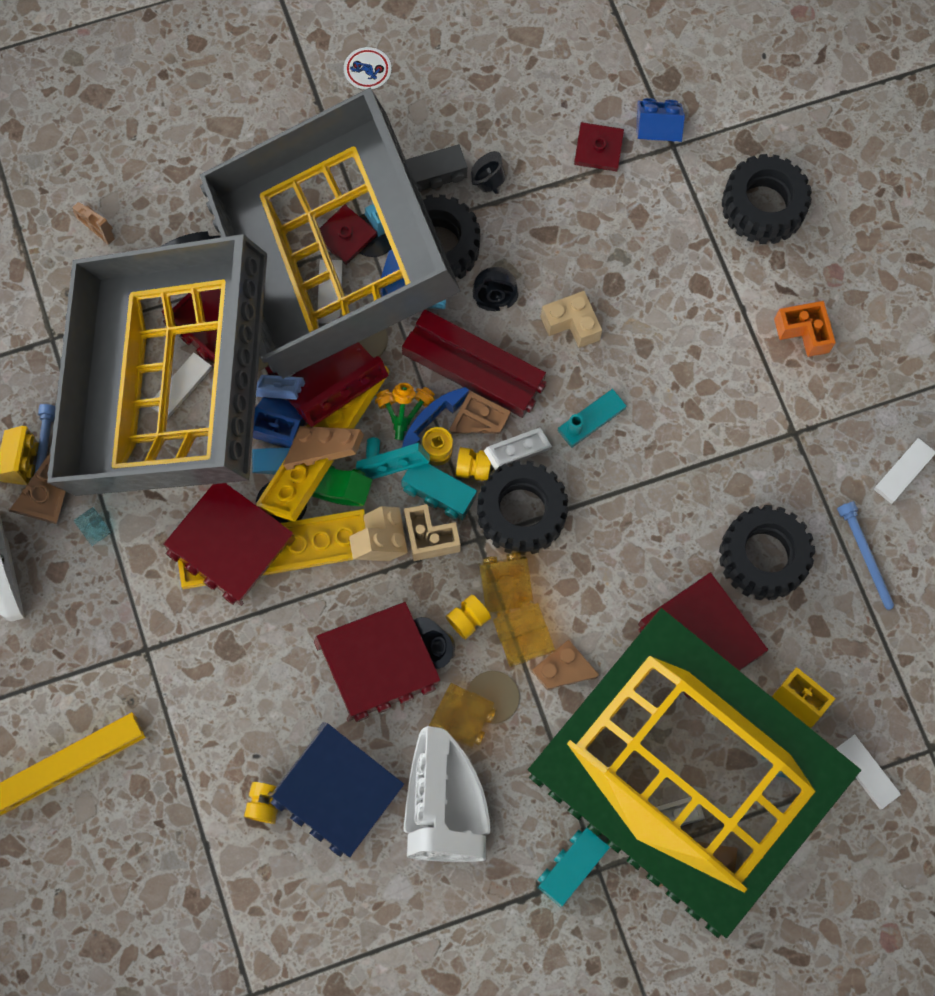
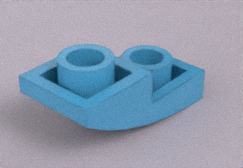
(268, 460)

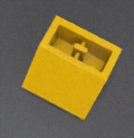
(17, 455)
(803, 697)

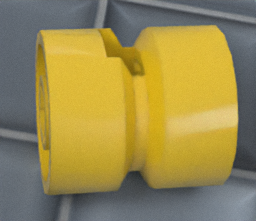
(438, 444)
(472, 464)
(468, 616)
(260, 811)

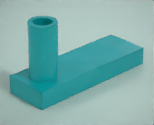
(591, 418)
(394, 461)

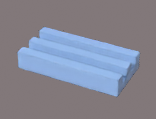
(279, 387)

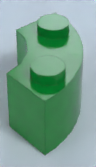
(344, 487)

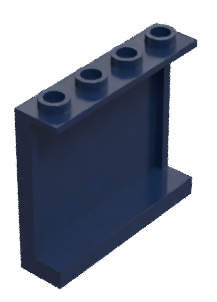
(336, 791)

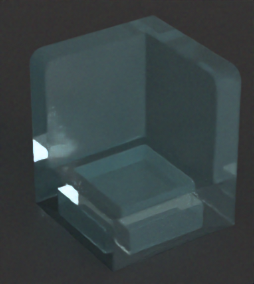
(92, 526)

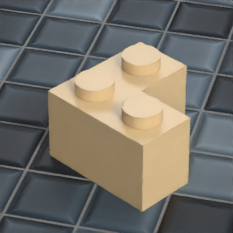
(573, 314)
(382, 537)
(428, 540)

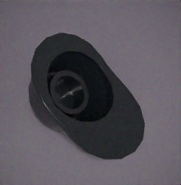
(488, 172)
(437, 641)

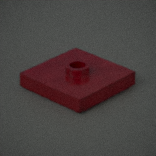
(599, 146)
(346, 234)

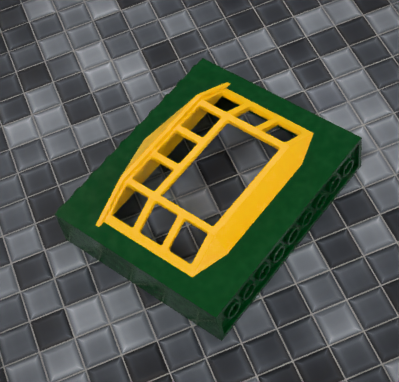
(643, 830)

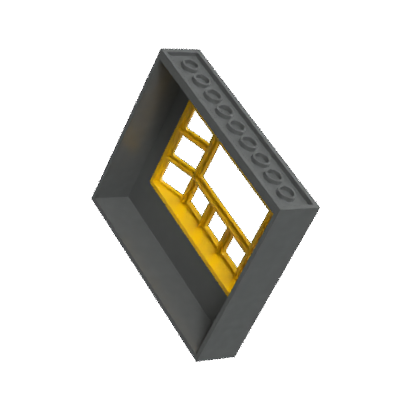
(241, 204)
(106, 367)

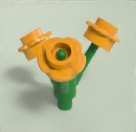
(404, 395)

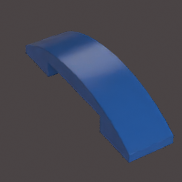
(451, 401)

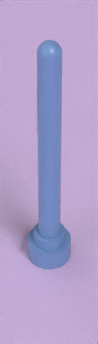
(47, 415)
(849, 513)

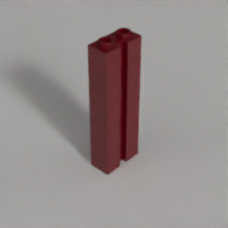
(474, 363)

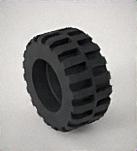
(769, 173)
(463, 224)
(522, 478)
(787, 531)

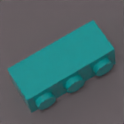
(439, 490)
(572, 866)

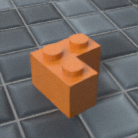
(809, 322)

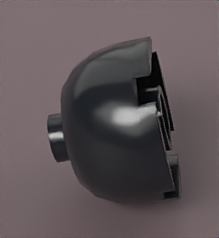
(495, 289)

